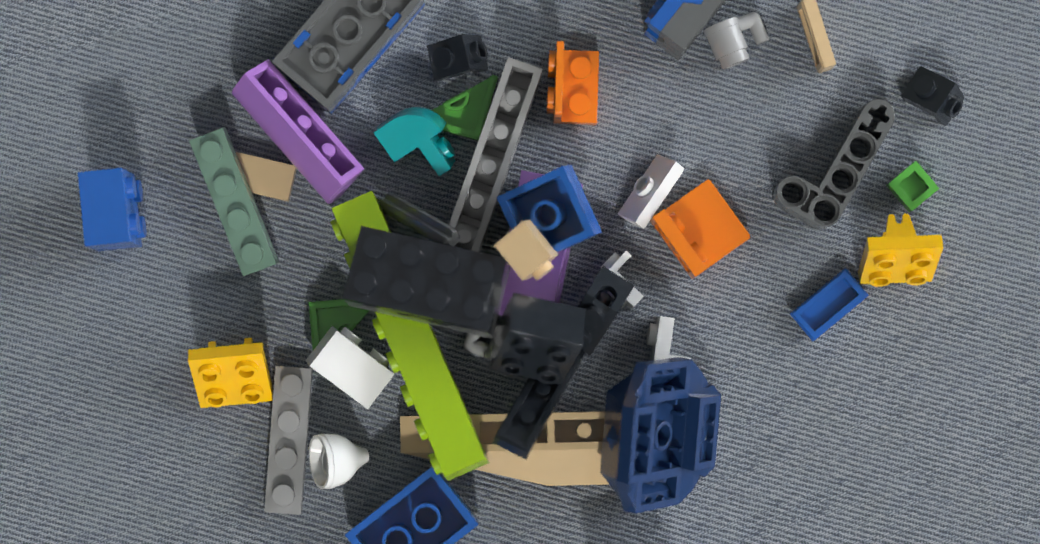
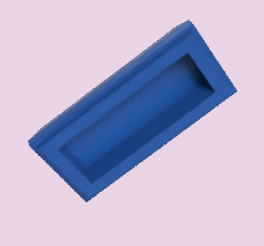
(829, 304)

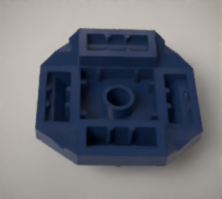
(659, 433)

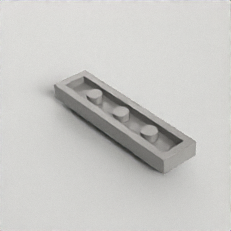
(288, 440)

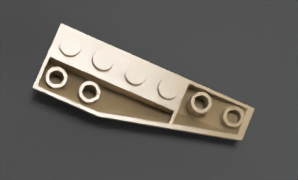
(562, 456)

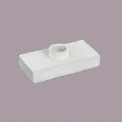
(650, 191)

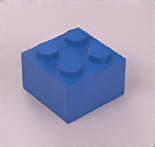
(554, 206)
(111, 209)

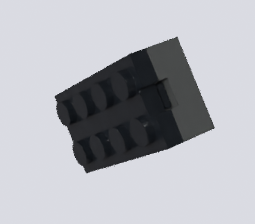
(426, 282)

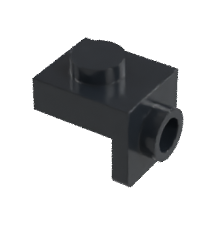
(457, 56)
(934, 95)

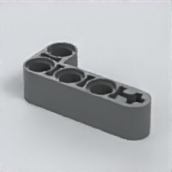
(841, 161)

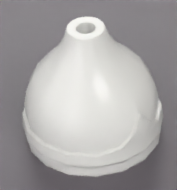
(334, 459)

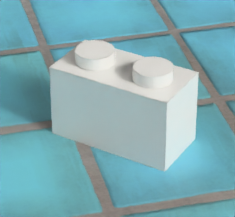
(351, 367)

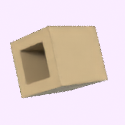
(527, 251)

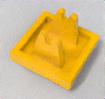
(900, 255)
(230, 374)

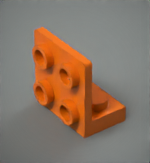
(576, 86)
(700, 228)

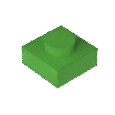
(912, 186)

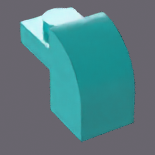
(414, 129)

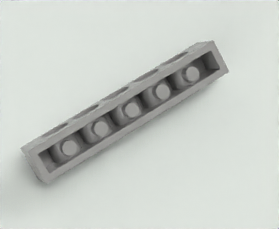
(494, 153)

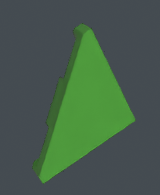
(468, 110)
(332, 313)

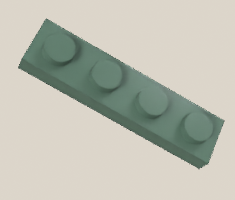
(234, 201)

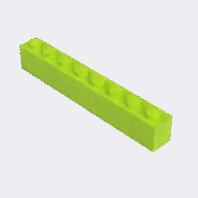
(420, 361)

